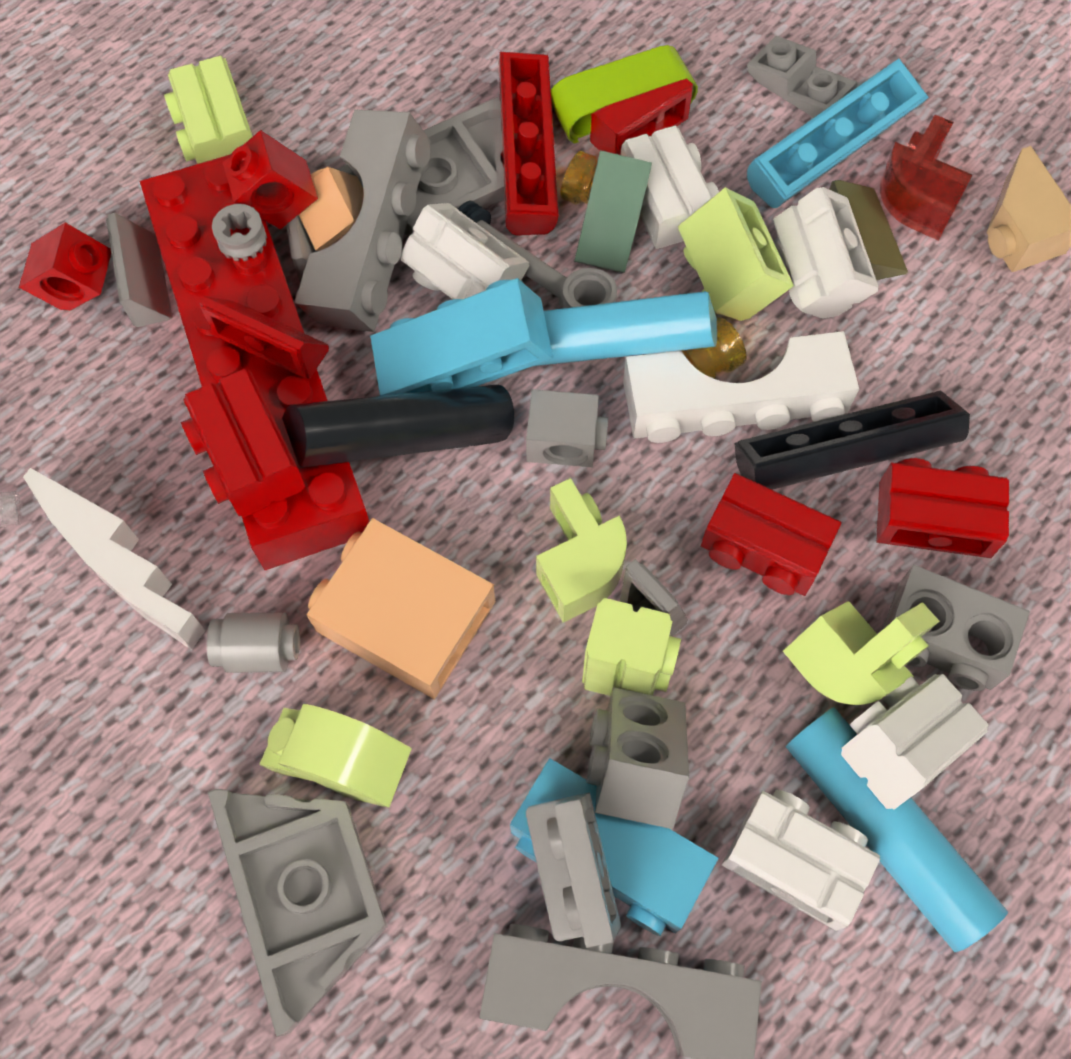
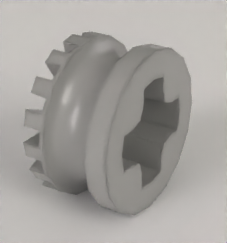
(238, 245)

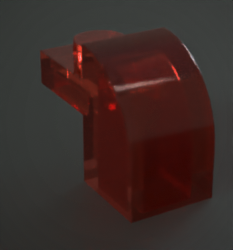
(918, 186)

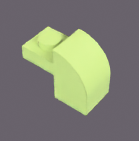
(590, 561)
(852, 661)
(336, 754)

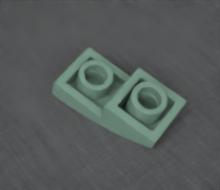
(612, 211)

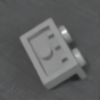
(573, 870)

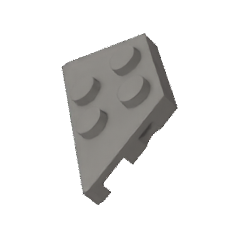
(462, 161)
(299, 894)

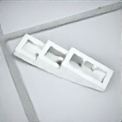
(106, 548)

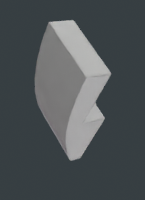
(793, 75)

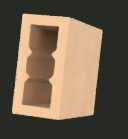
(401, 607)

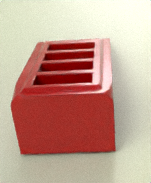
(640, 115)

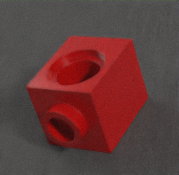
(270, 179)
(65, 267)

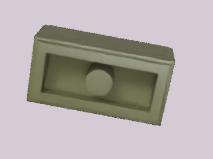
(873, 228)

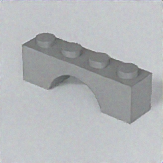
(350, 279)
(707, 1010)

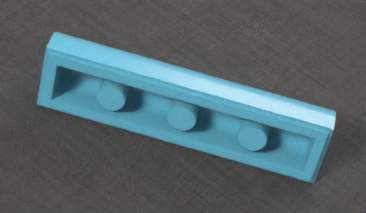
(835, 134)
(631, 328)
(904, 838)

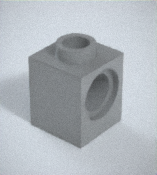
(564, 428)

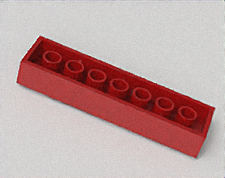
(182, 218)

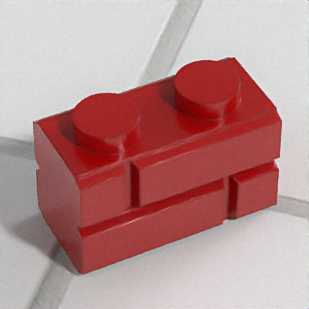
(242, 443)
(943, 508)
(769, 536)

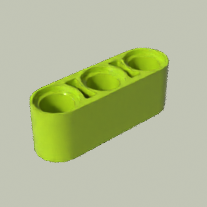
(590, 90)

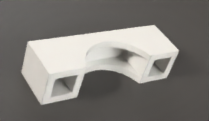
(674, 397)

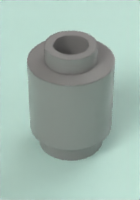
(252, 642)

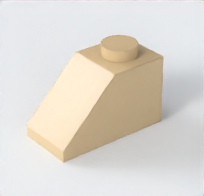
(1030, 215)

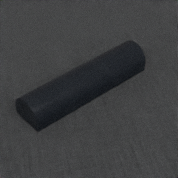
(398, 424)
(852, 440)

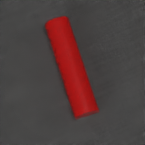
(527, 144)

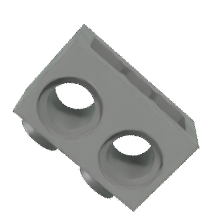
(962, 613)
(639, 758)

